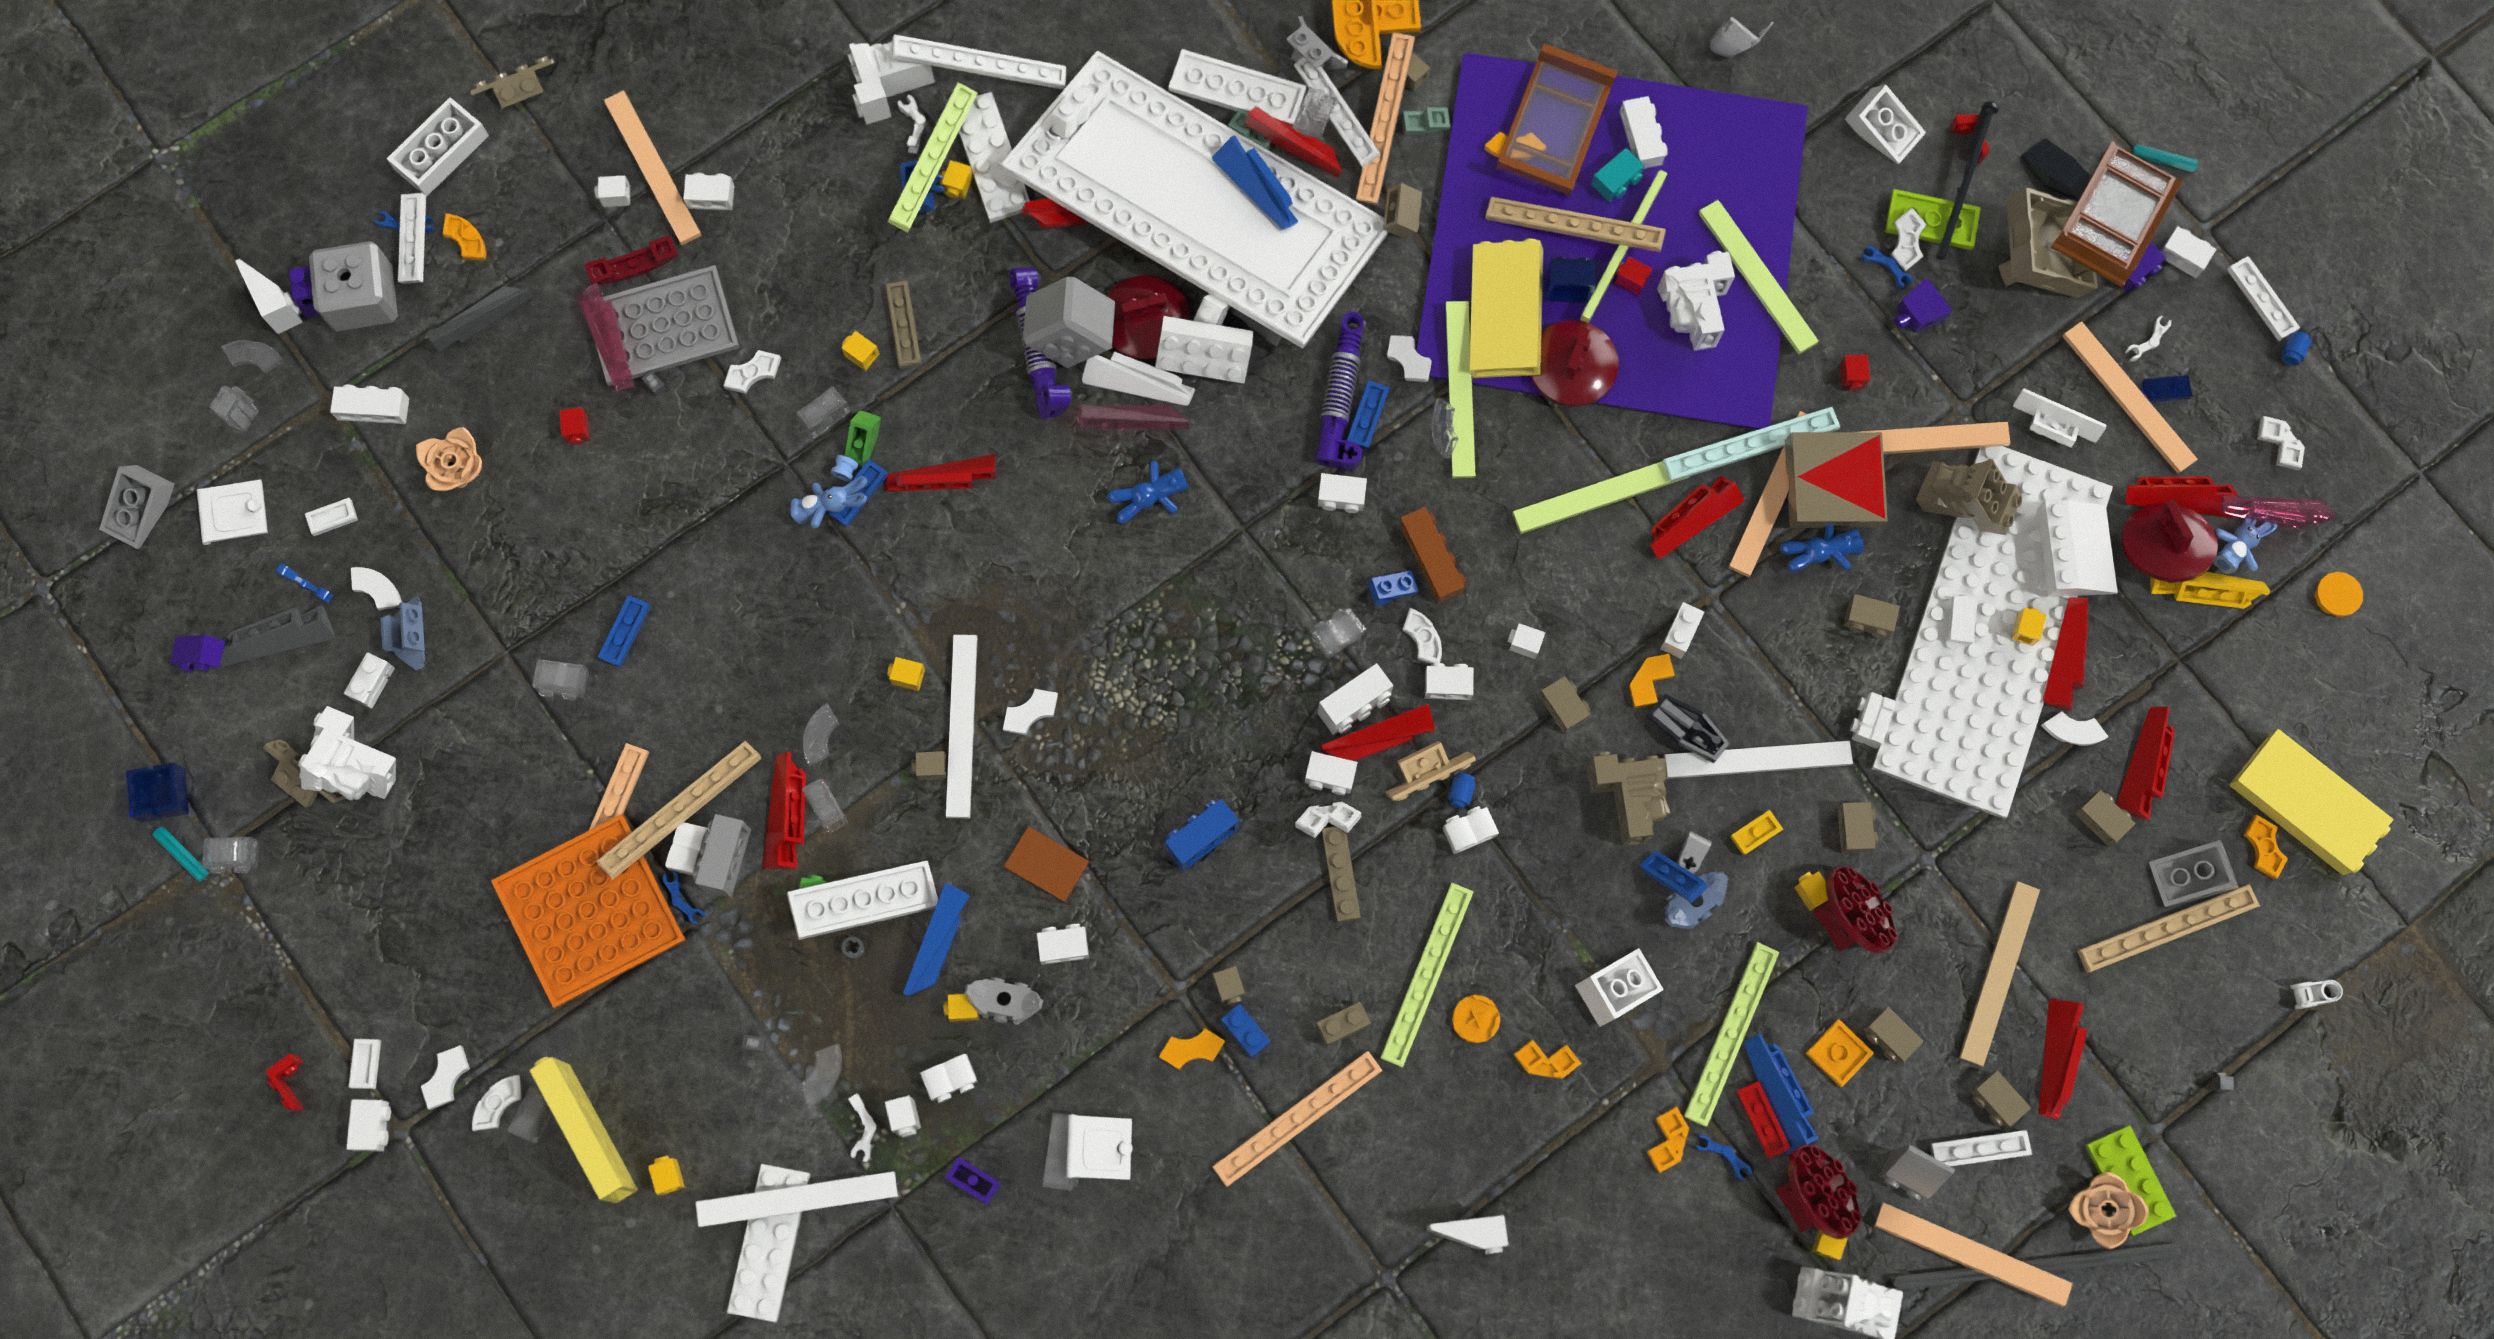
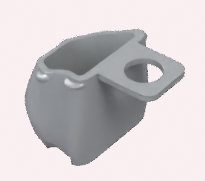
(1734, 38)

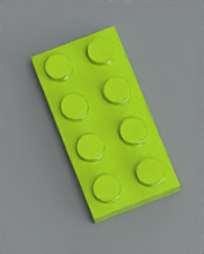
(1935, 214)
(2124, 1157)

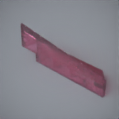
(607, 334)
(1131, 417)
(2281, 511)

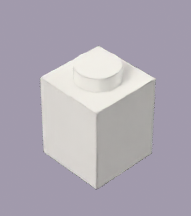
(613, 191)
(1526, 641)

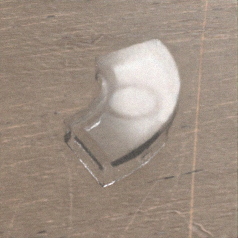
(253, 353)
(1442, 427)
(817, 734)
(824, 1076)

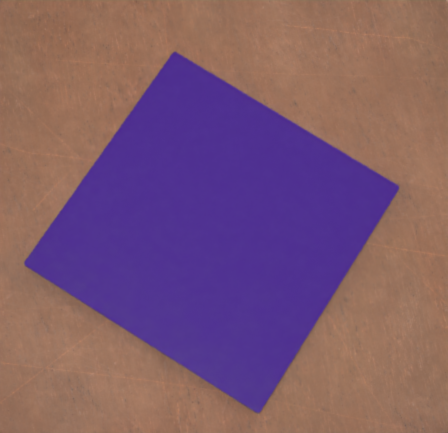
(1717, 149)

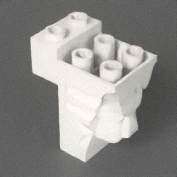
(882, 77)
(1693, 300)
(343, 764)
(1847, 1303)

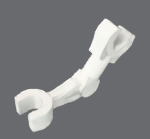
(920, 123)
(870, 1128)

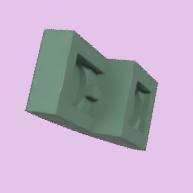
(1424, 122)
(1238, 124)

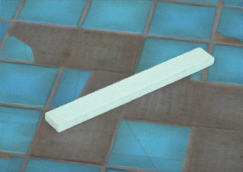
(1747, 445)

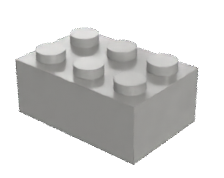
(722, 855)

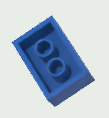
(1201, 834)

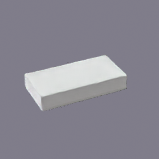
(331, 517)
(1962, 620)
(364, 1063)

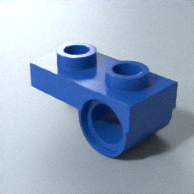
(1392, 586)

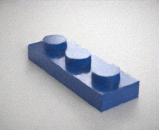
(1368, 414)
(875, 476)
(624, 631)
(1673, 876)

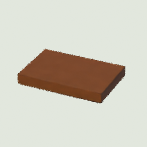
(1046, 864)

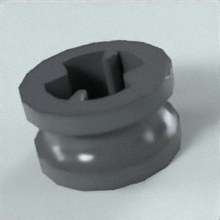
(850, 954)

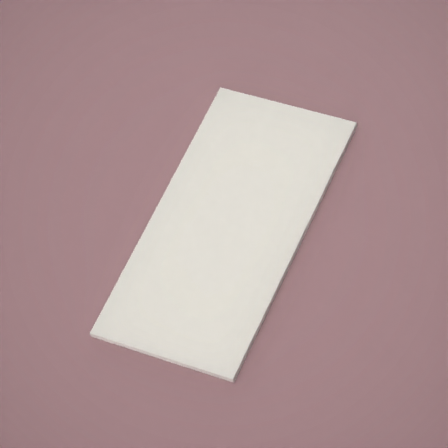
(1151, 182)

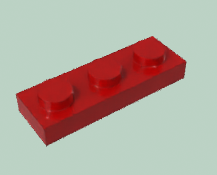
(1763, 1120)

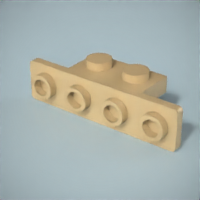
(1425, 767)

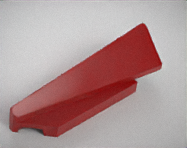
(1293, 141)
(1051, 214)
(944, 476)
(2192, 492)
(1694, 514)
(2069, 657)
(1382, 735)
(2148, 765)
(785, 815)
(2061, 1055)

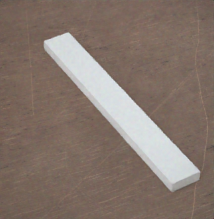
(978, 62)
(961, 726)
(1760, 760)
(796, 1199)

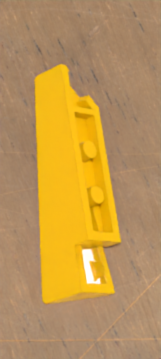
(2213, 590)

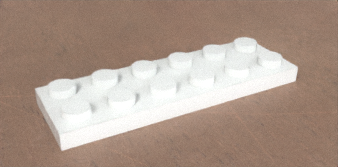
(1236, 87)
(986, 149)
(862, 900)
(767, 1252)

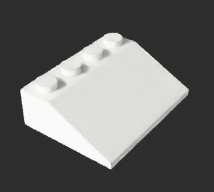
(2076, 548)

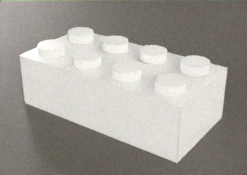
(438, 147)
(1204, 349)

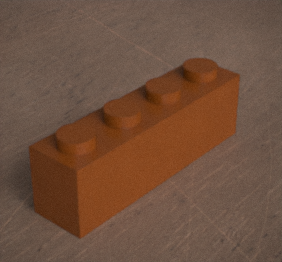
(1432, 554)

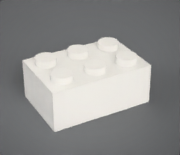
(1355, 700)

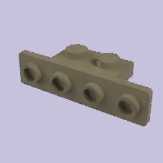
(516, 86)
(288, 773)

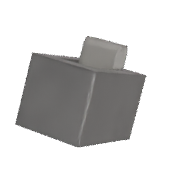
(653, 383)
(754, 1043)
(2222, 1083)

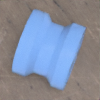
(844, 468)

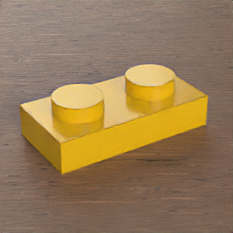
(1756, 832)

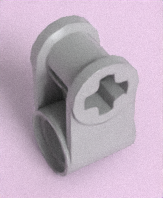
(1693, 851)

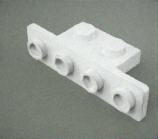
(2057, 420)

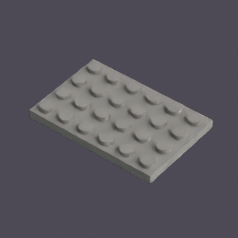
(673, 322)

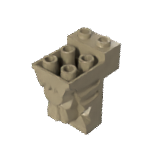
(1971, 493)
(1637, 792)

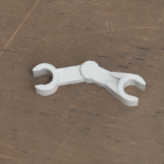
(2158, 331)

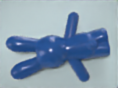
(1146, 494)
(1819, 549)

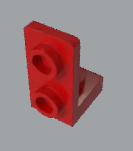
(1966, 124)
(284, 1069)

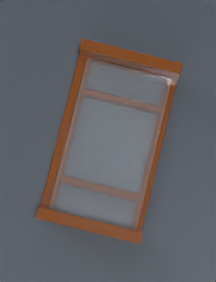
(1556, 119)
(2117, 215)

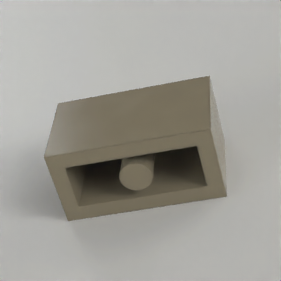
(1402, 210)
(1871, 616)
(1565, 704)
(2105, 818)
(1857, 827)
(1343, 1024)
(1892, 1036)
(1999, 1100)

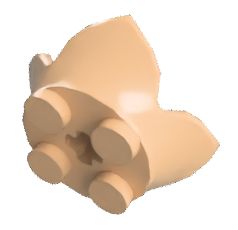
(436, 454)
(2109, 1229)

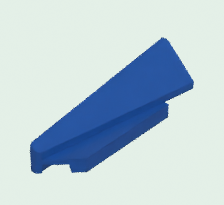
(1256, 180)
(937, 940)
(1782, 1091)

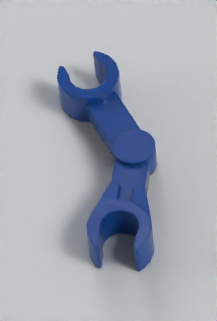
(390, 223)
(1888, 262)
(290, 574)
(677, 901)
(1727, 1152)

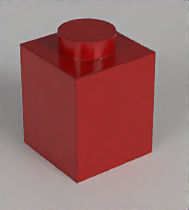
(1633, 275)
(1854, 372)
(574, 426)

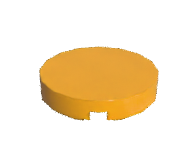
(2339, 594)
(1476, 1019)

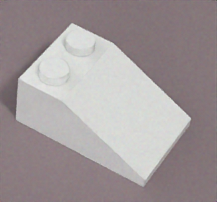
(1885, 123)
(273, 304)
(1619, 987)
(1478, 1233)

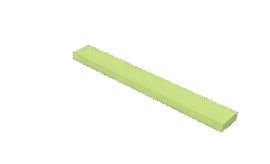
(932, 157)
(1621, 250)
(1758, 277)
(1460, 387)
(1591, 497)
(1426, 975)
(1731, 1034)

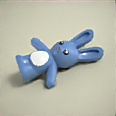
(833, 499)
(2245, 537)

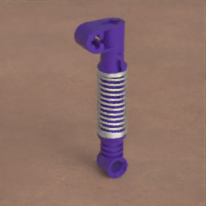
(1050, 397)
(1335, 416)

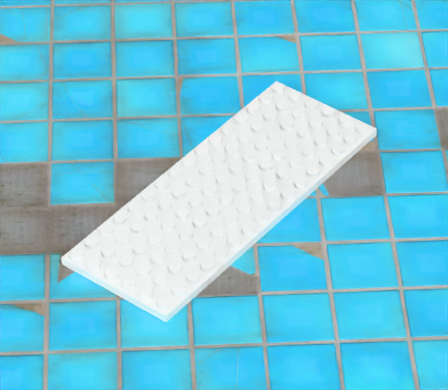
(1974, 708)

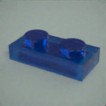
(2167, 388)

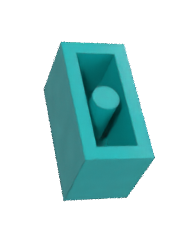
(1618, 175)

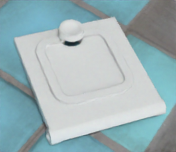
(227, 511)
(1094, 1147)

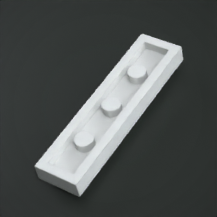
(412, 238)
(2263, 298)
(1982, 1148)

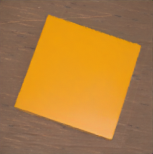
(1839, 1053)

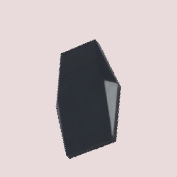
(2057, 169)
(1688, 728)

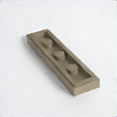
(903, 324)

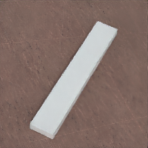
(1341, 116)

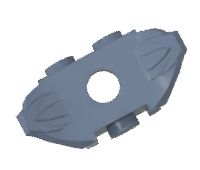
(405, 633)
(1683, 915)

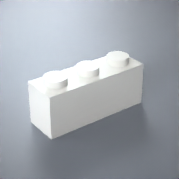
(1643, 131)
(369, 404)

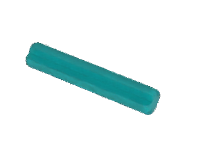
(2165, 158)
(180, 854)

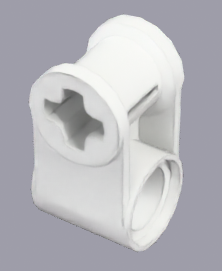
(2312, 994)

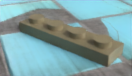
(1340, 874)

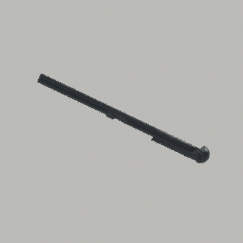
(1975, 146)

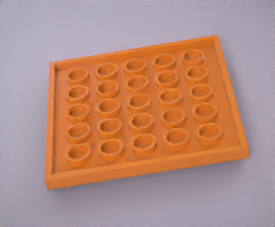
(579, 920)

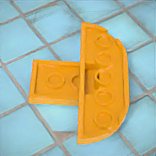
(1361, 21)

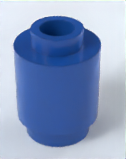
(2296, 348)
(1461, 790)

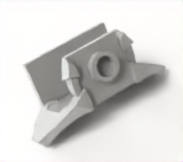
(1313, 49)
(984, 995)

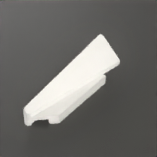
(1136, 378)

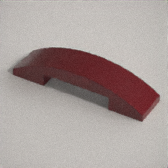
(632, 264)

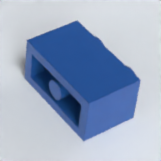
(1245, 1031)

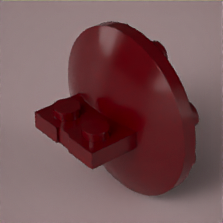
(1140, 312)
(1576, 364)
(2169, 542)
(1855, 913)
(1818, 1193)

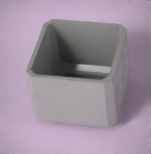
(364, 298)
(1069, 321)

